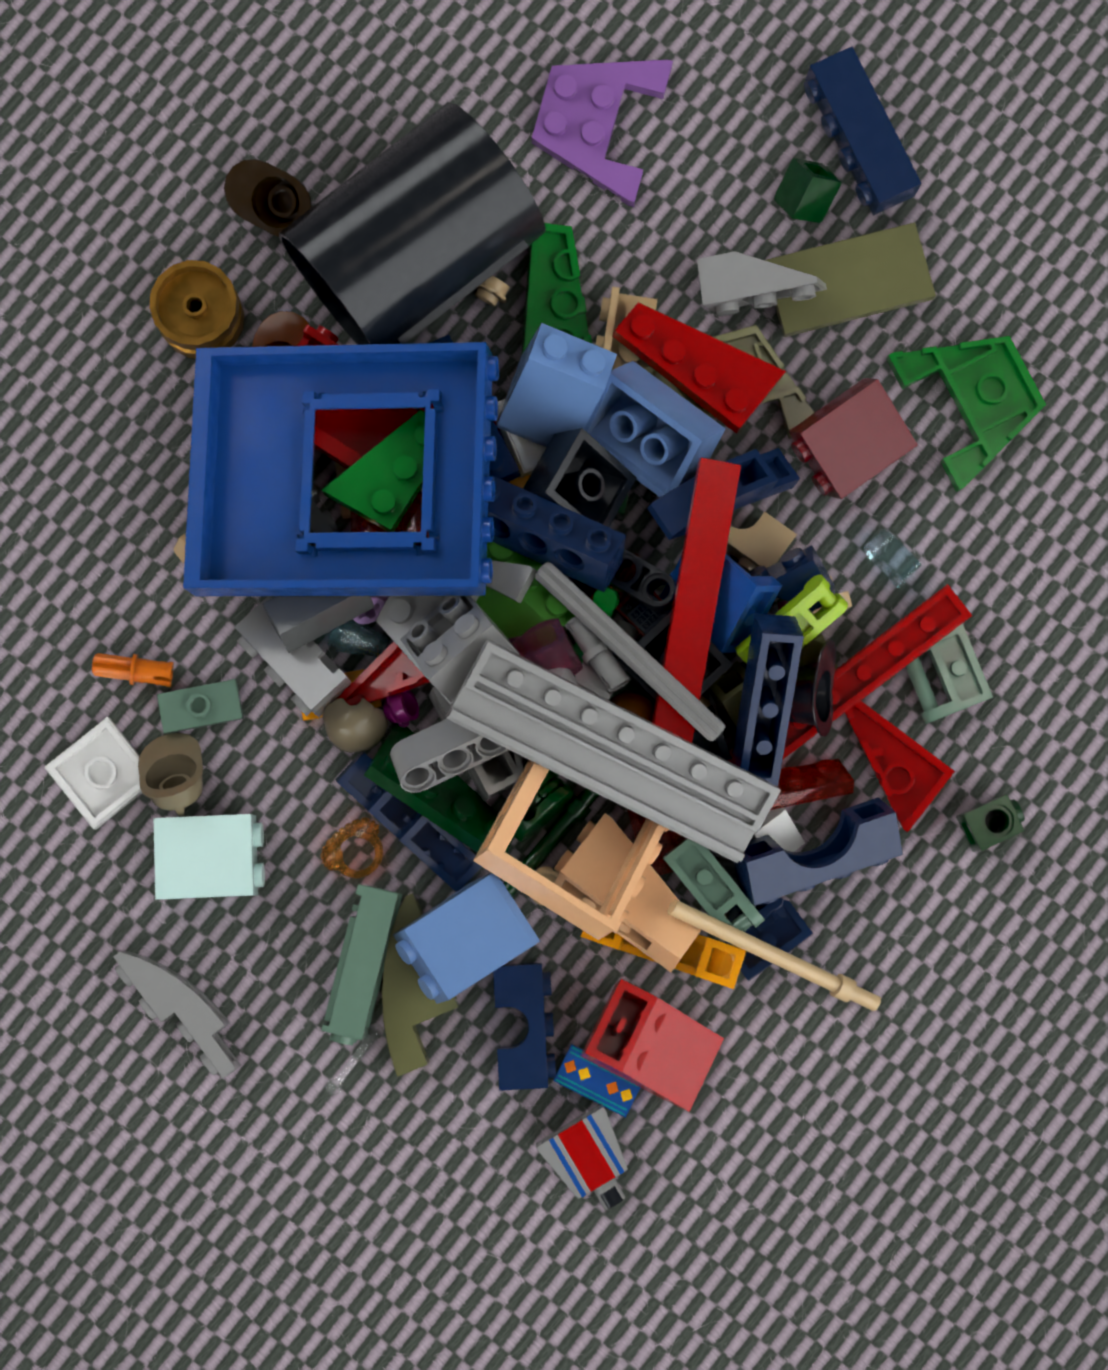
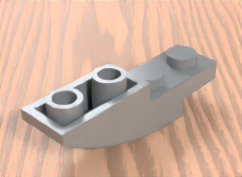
(170, 994)

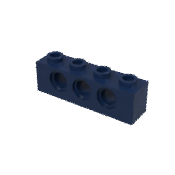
(555, 535)

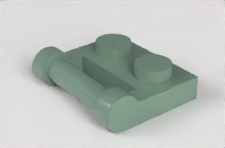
(958, 674)

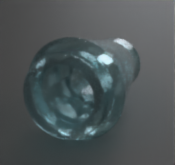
(357, 639)

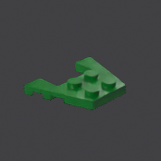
(988, 389)

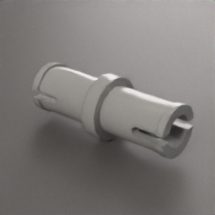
(598, 655)

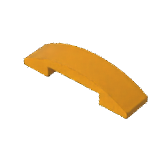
(704, 958)

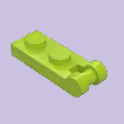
(811, 624)

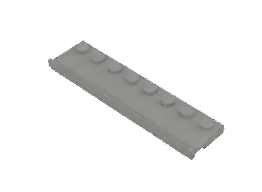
(612, 751)

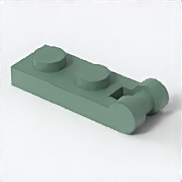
(711, 884)

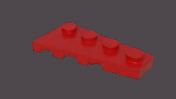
(704, 368)

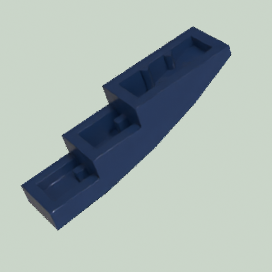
(429, 842)

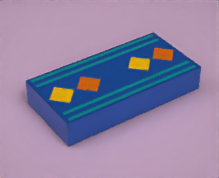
(596, 1082)

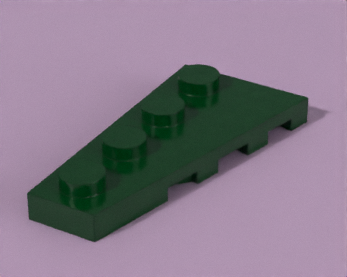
(448, 804)

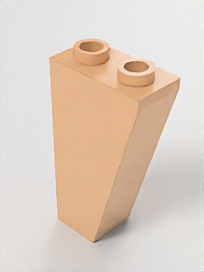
(590, 876)

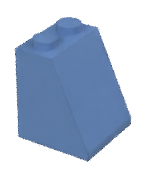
(555, 386)
(465, 938)

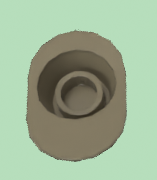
(172, 772)

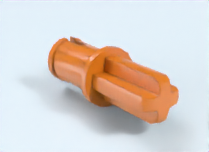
(133, 669)

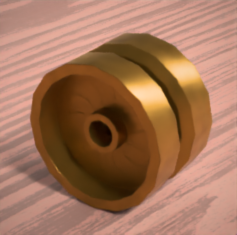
(190, 287)

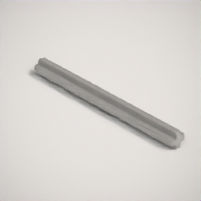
(630, 651)

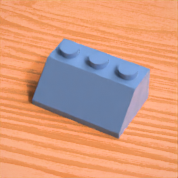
(652, 429)

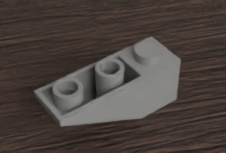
(743, 280)

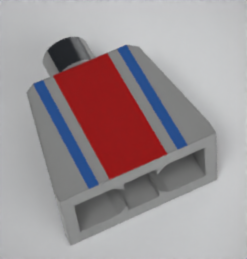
(587, 1156)

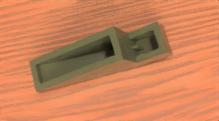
(404, 1001)

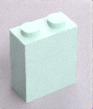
(207, 856)

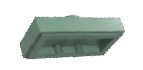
(200, 706)

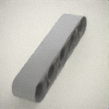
(444, 751)

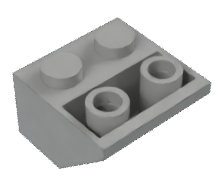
(450, 641)

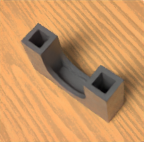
(309, 617)

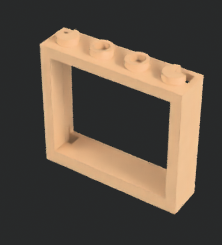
(626, 885)

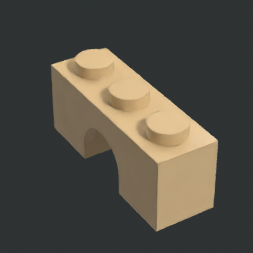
(760, 543)

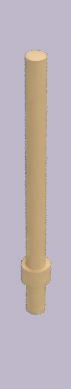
(838, 986)

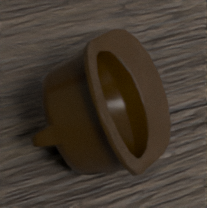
(265, 195)

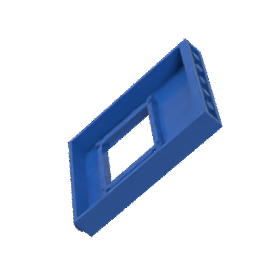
(257, 470)

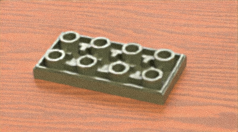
(861, 279)

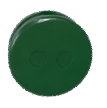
(546, 804)

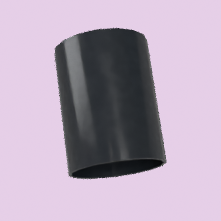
(414, 229)

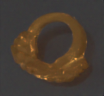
(332, 853)

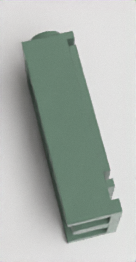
(361, 965)

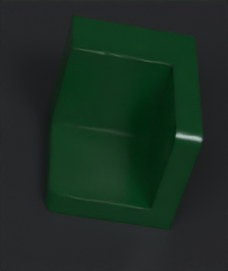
(807, 190)

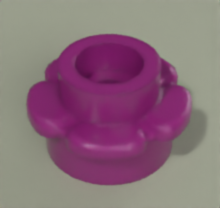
(401, 708)

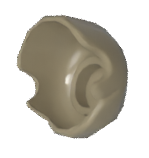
(355, 726)

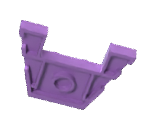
(581, 115)

